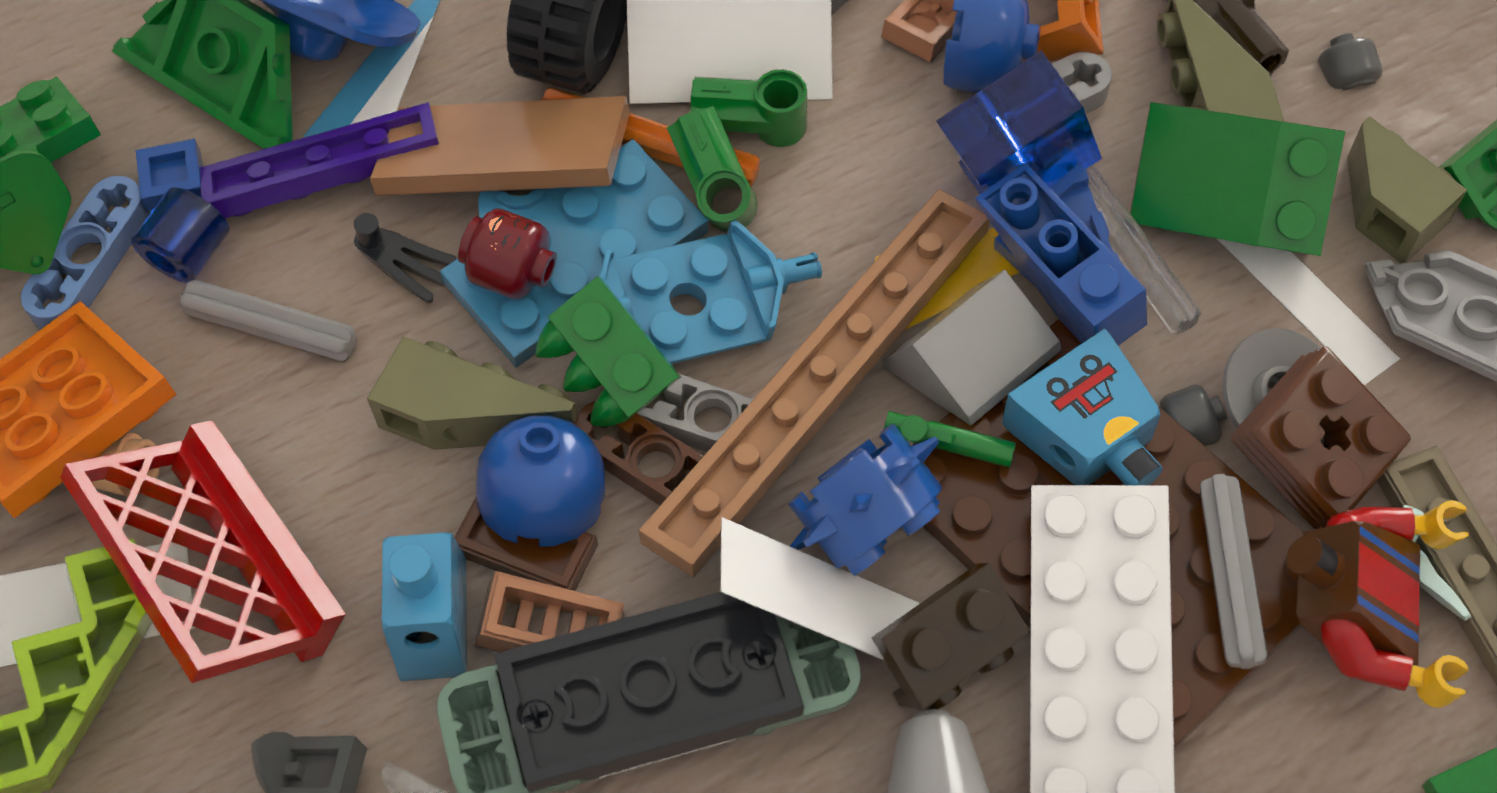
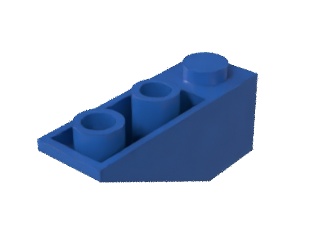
(1064, 258)

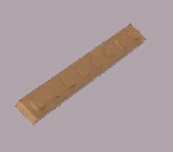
(813, 383)

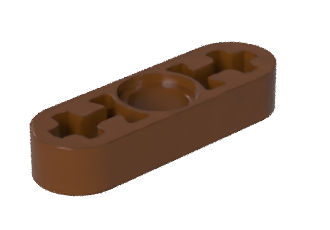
(643, 439)

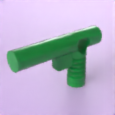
(954, 439)

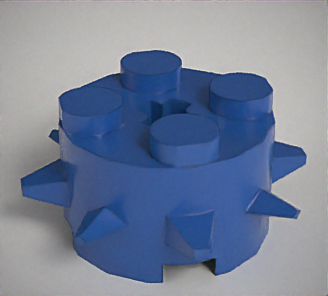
(868, 500)

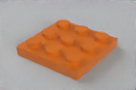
(67, 401)

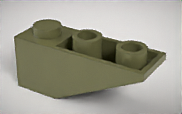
(1212, 66)
(453, 402)

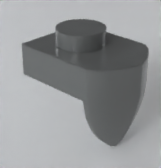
(307, 763)

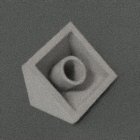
(976, 349)

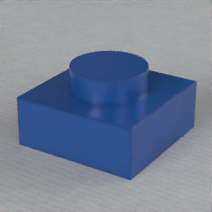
(168, 167)

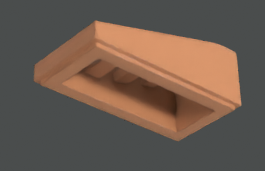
(532, 594)

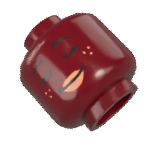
(506, 254)

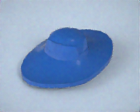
(324, 26)

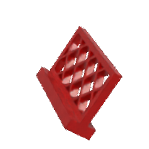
(248, 537)

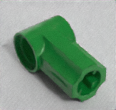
(753, 105)
(712, 165)

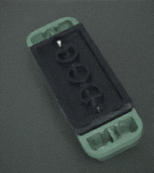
(637, 694)

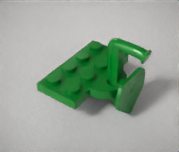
(34, 202)

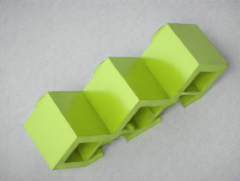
(69, 674)

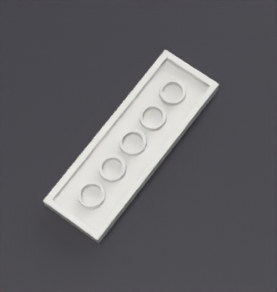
(1101, 640)

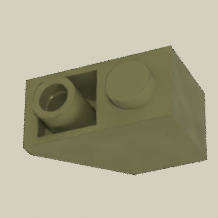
(1398, 192)

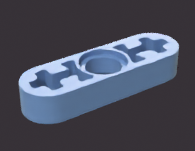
(85, 227)

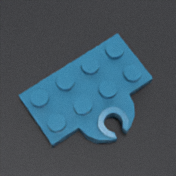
(632, 215)

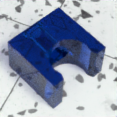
(1021, 120)

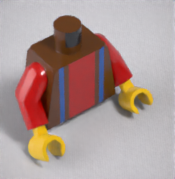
(1364, 595)

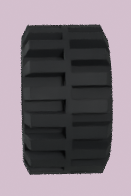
(564, 40)

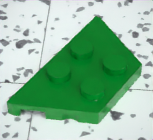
(222, 59)

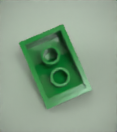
(1237, 177)

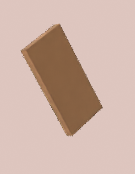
(509, 147)

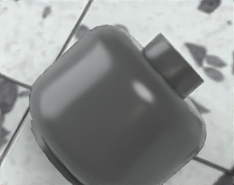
(1350, 62)
(1196, 412)

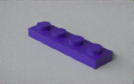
(311, 162)

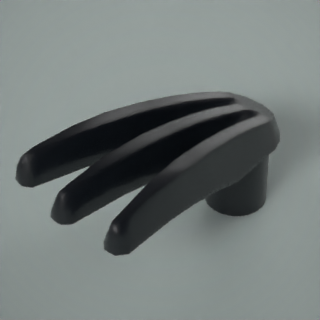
(385, 247)

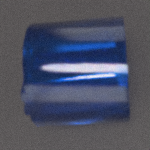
(180, 234)

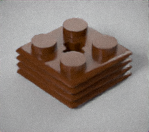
(1313, 403)

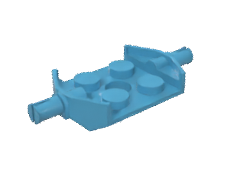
(727, 273)

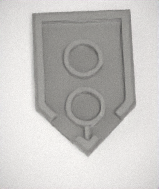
(1442, 306)

